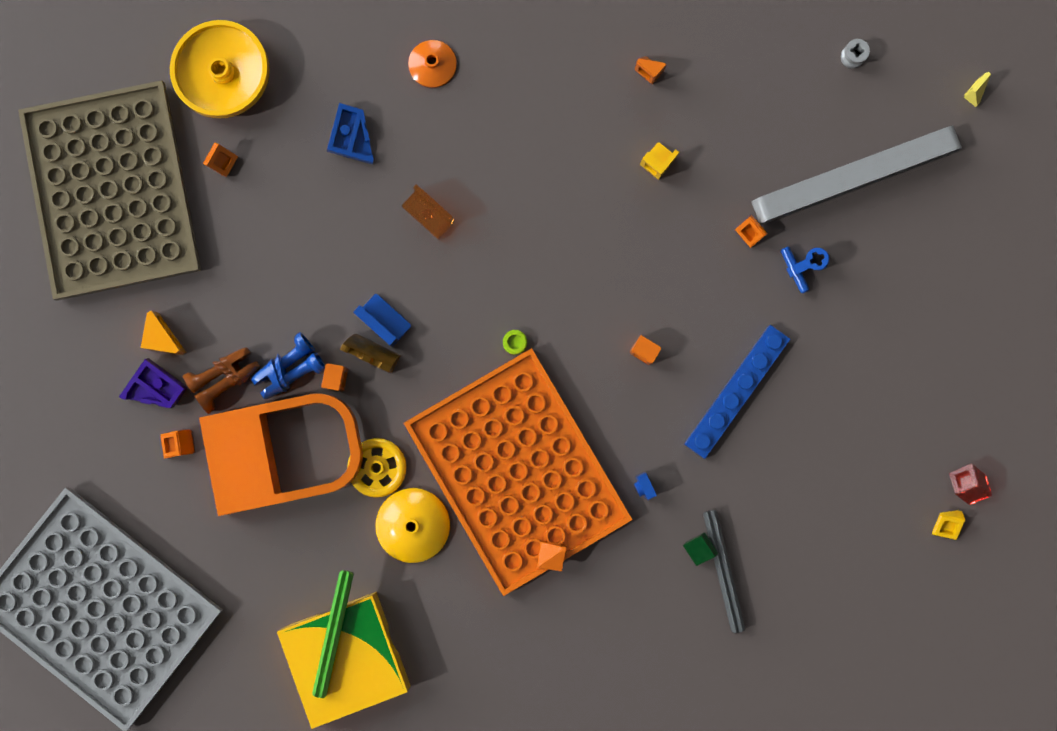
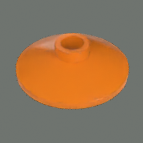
(434, 74)

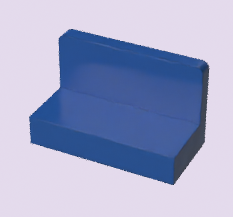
(383, 320)

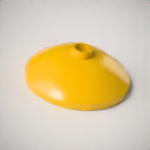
(430, 520)

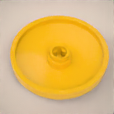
(219, 69)

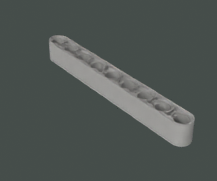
(856, 175)

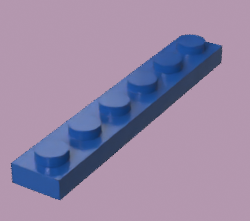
(736, 391)

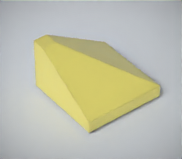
(977, 90)

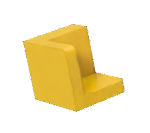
(658, 160)

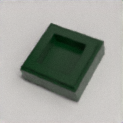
(700, 549)

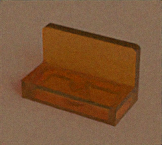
(428, 212)

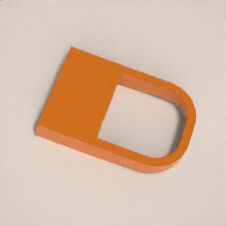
(244, 460)

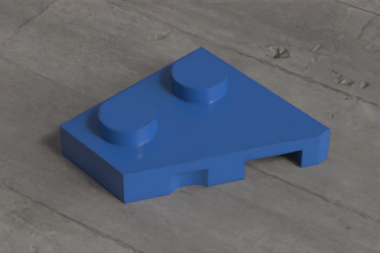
(350, 135)

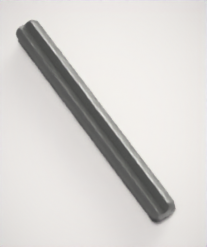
(724, 572)

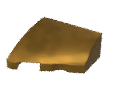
(371, 352)

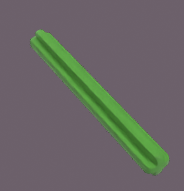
(332, 634)

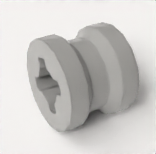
(850, 57)

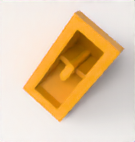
(158, 336)

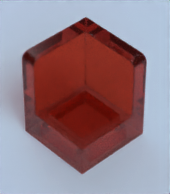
(970, 484)

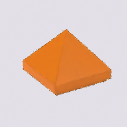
(751, 231)

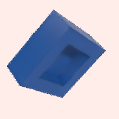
(644, 487)

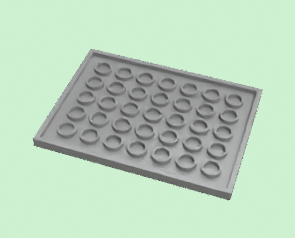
(99, 609)

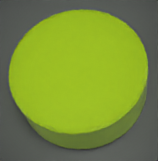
(515, 342)

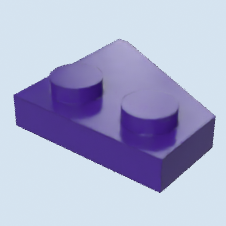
(153, 386)

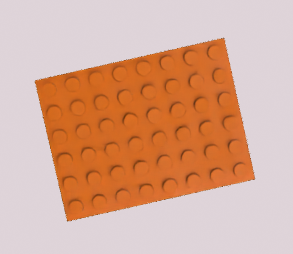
(517, 470)

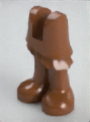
(234, 376)

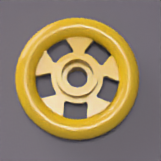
(396, 474)

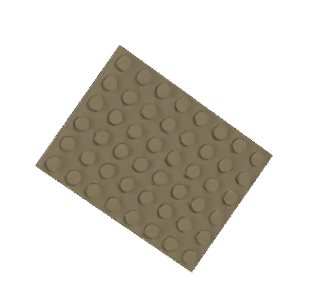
(109, 190)

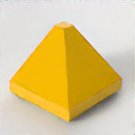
(949, 524)

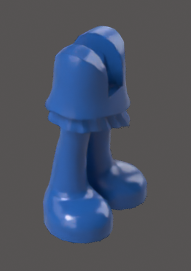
(276, 369)

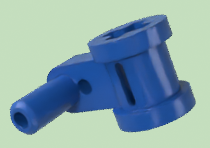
(795, 269)

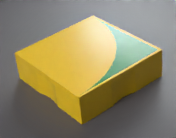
(364, 667)

